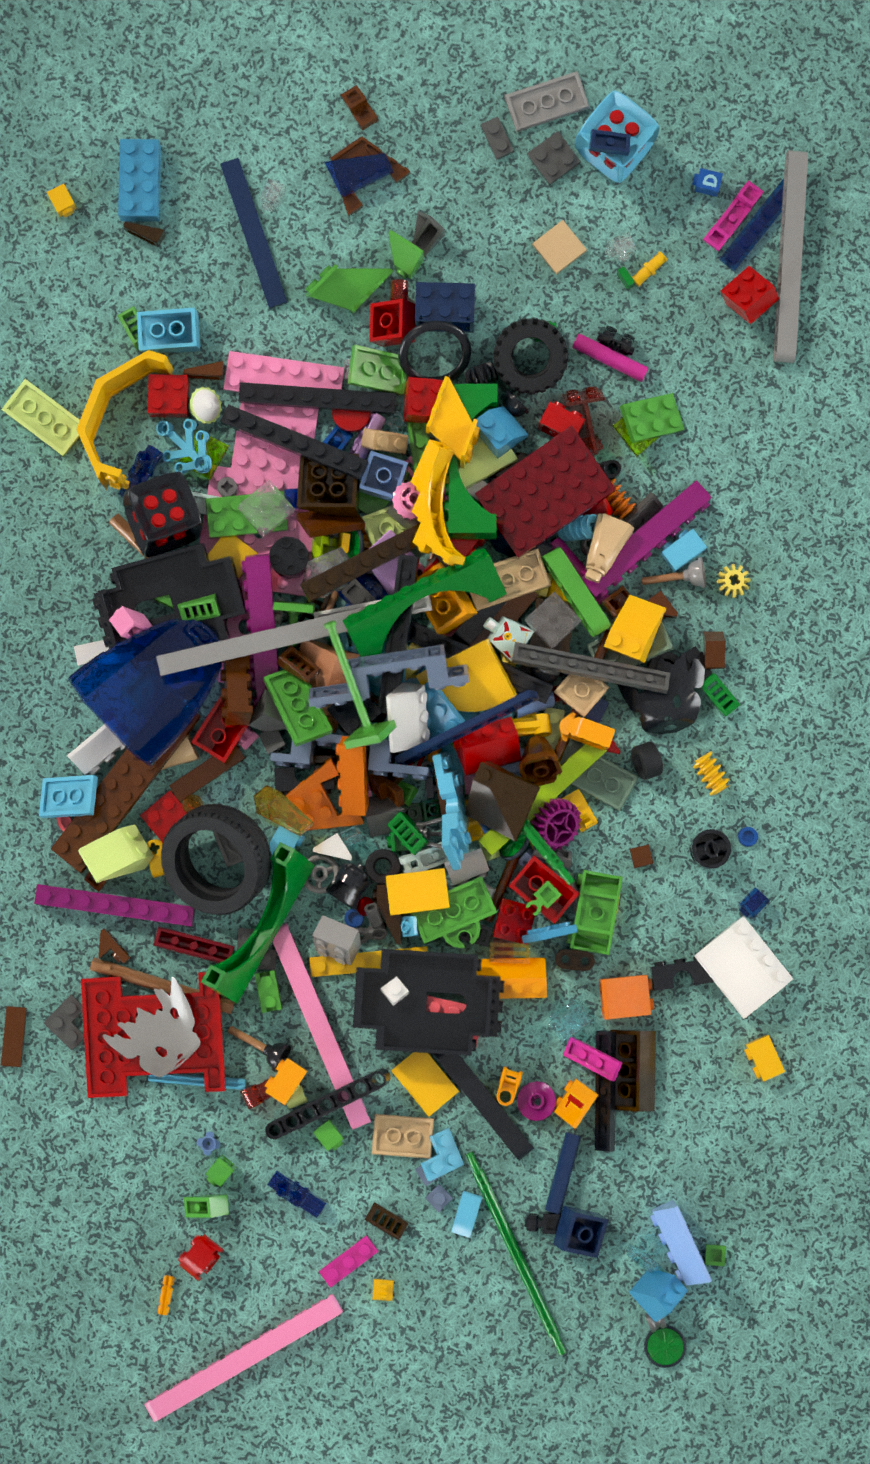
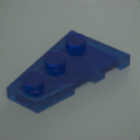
(357, 172)

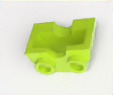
(323, 545)

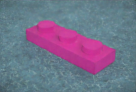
(592, 1058)
(348, 1261)

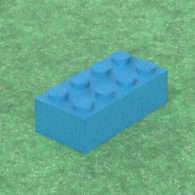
(139, 180)

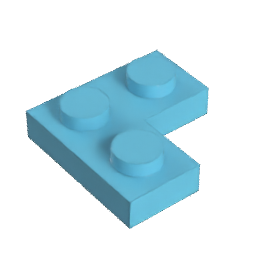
(447, 1156)

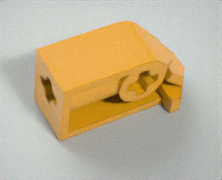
(586, 732)

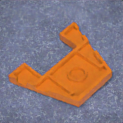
(316, 804)

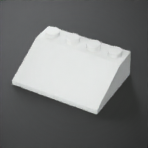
(743, 967)

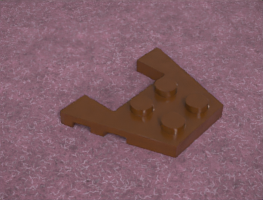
(359, 148)

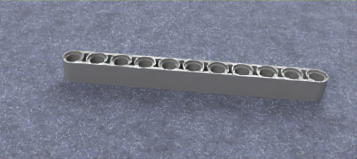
(790, 256)
(250, 643)

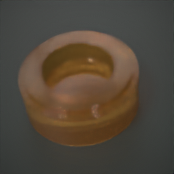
(191, 802)

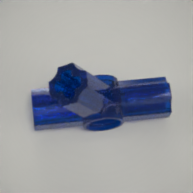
(142, 467)
(296, 1194)

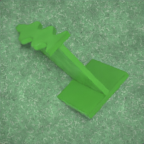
(347, 286)

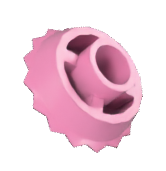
(405, 499)

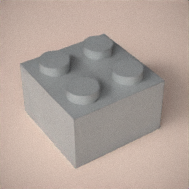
(336, 940)

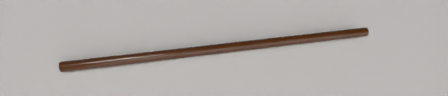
(559, 750)

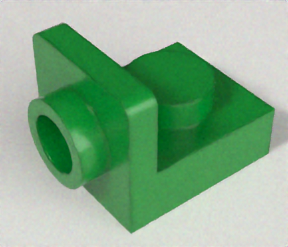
(395, 844)

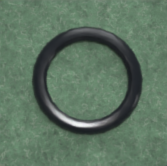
(435, 325)

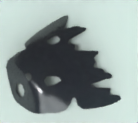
(656, 705)

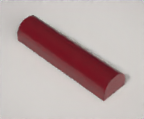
(192, 945)

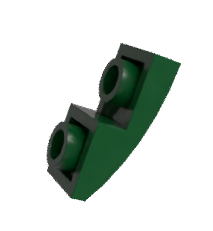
(423, 811)

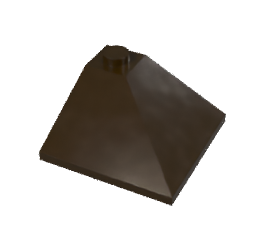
(327, 490)
(500, 799)

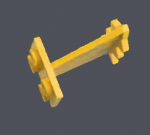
(452, 424)

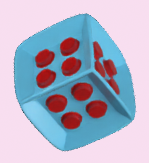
(618, 115)

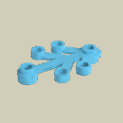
(187, 447)

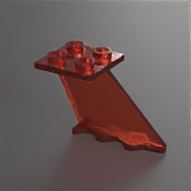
(590, 395)

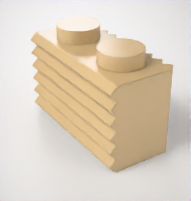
(384, 441)

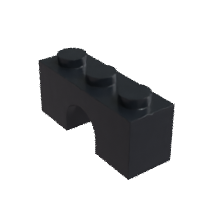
(286, 780)
(663, 974)

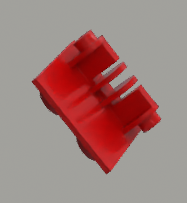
(513, 921)

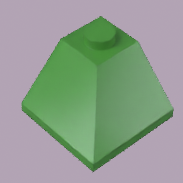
(405, 255)

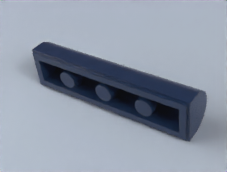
(563, 1172)

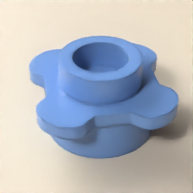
(202, 1142)

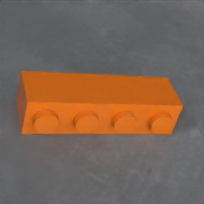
(353, 779)

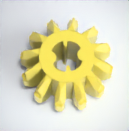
(740, 579)

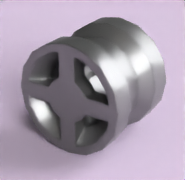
(230, 489)
(654, 1325)

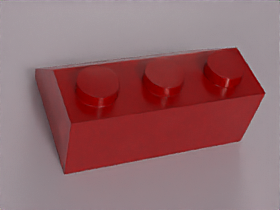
(217, 737)
(493, 743)
(536, 875)

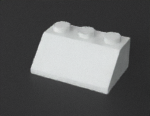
(408, 709)
(96, 750)

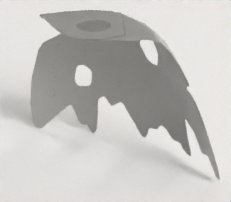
(159, 1030)

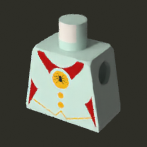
(506, 633)

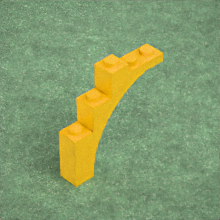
(430, 482)

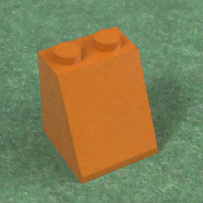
(626, 996)

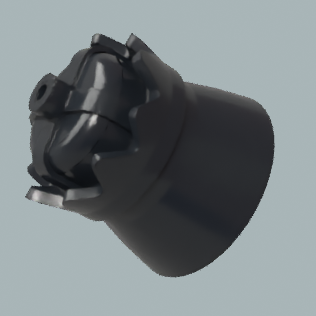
(349, 884)

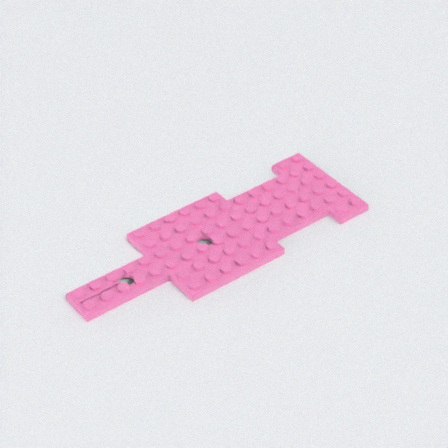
(259, 461)

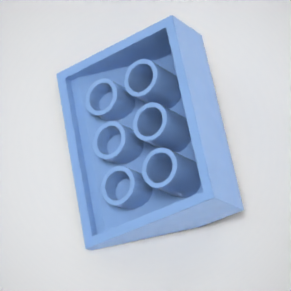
(680, 1243)

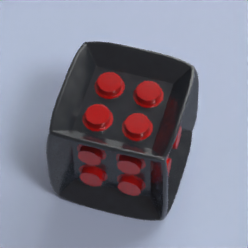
(162, 514)

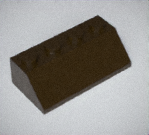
(637, 1074)

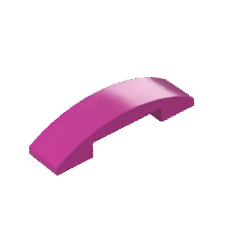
(733, 216)

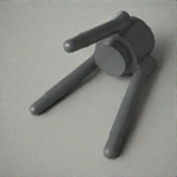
(427, 833)

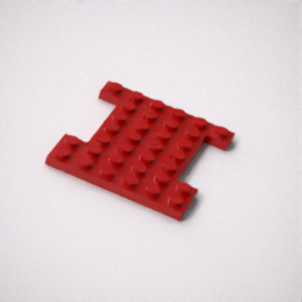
(106, 1007)

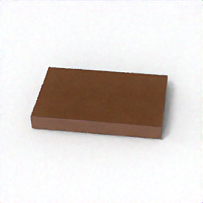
(321, 524)

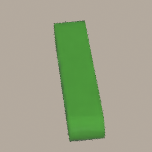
(576, 591)

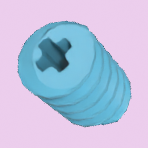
(579, 529)

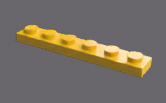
(328, 966)

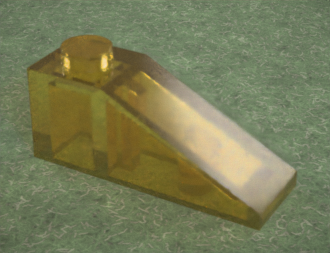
(280, 810)

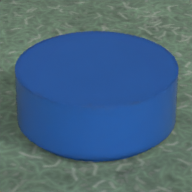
(747, 836)
(353, 918)

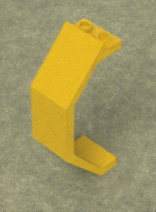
(102, 392)

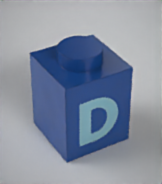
(707, 182)

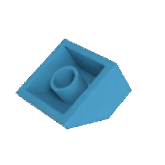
(500, 431)
(658, 1293)

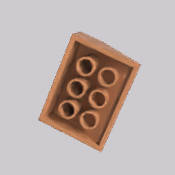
(331, 672)

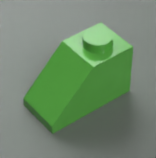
(220, 1171)
(206, 1206)

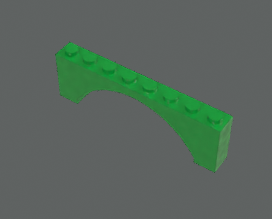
(466, 516)
(371, 625)
(289, 876)

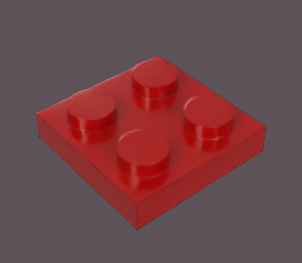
(163, 814)

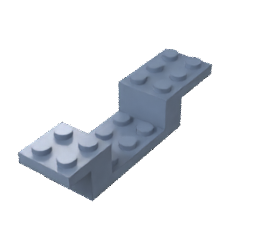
(433, 657)
(380, 758)

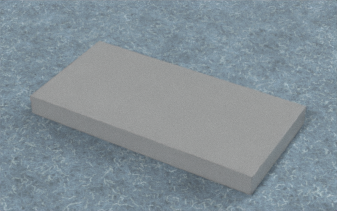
(546, 101)

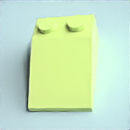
(116, 854)

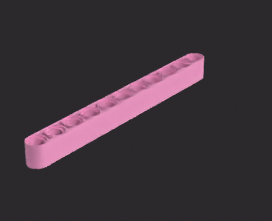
(318, 1023)
(243, 1358)

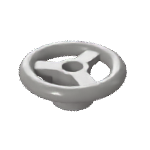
(333, 868)

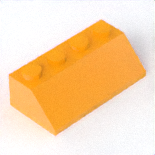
(519, 979)

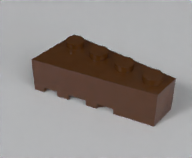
(235, 691)

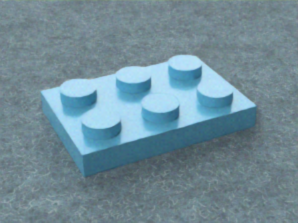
(68, 796)

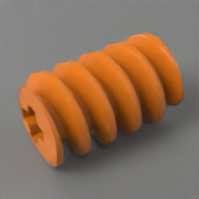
(619, 503)

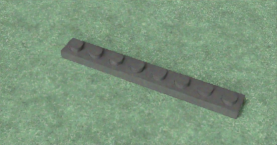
(590, 667)

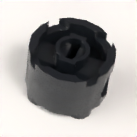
(289, 557)
(710, 849)

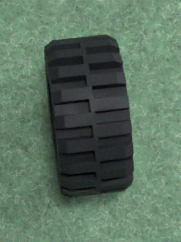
(530, 382)

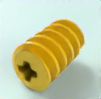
(711, 774)

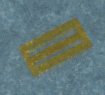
(526, 954)

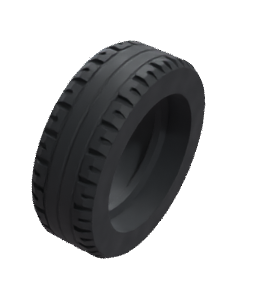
(190, 884)

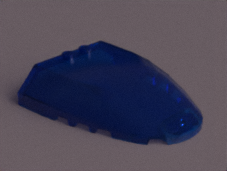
(133, 698)

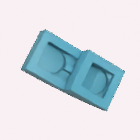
(466, 1214)

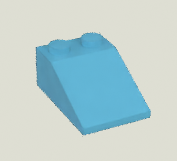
(169, 330)

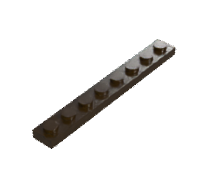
(360, 564)

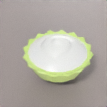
(205, 405)

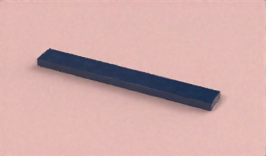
(253, 233)
(467, 727)

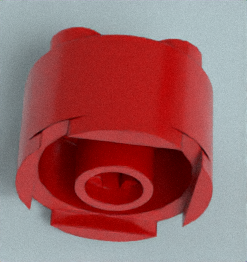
(200, 1257)

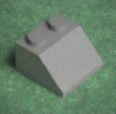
(472, 866)

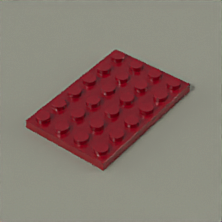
(545, 491)

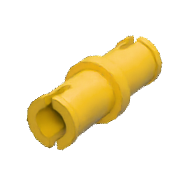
(649, 268)

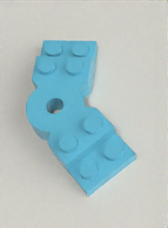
(454, 823)

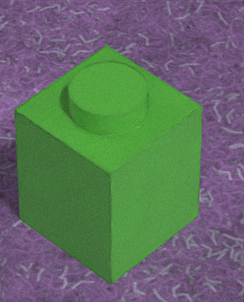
(329, 1135)

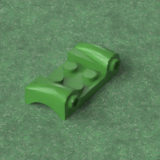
(595, 912)

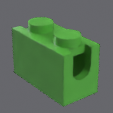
(268, 991)

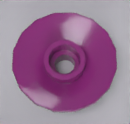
(527, 1098)

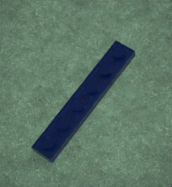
(754, 229)

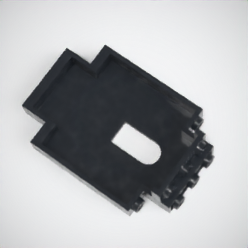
(183, 575)
(407, 1023)

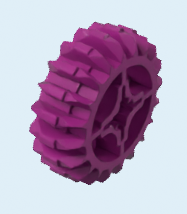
(557, 822)

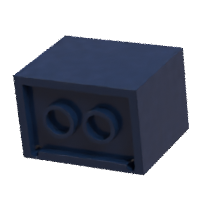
(445, 303)

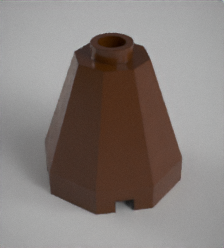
(539, 762)

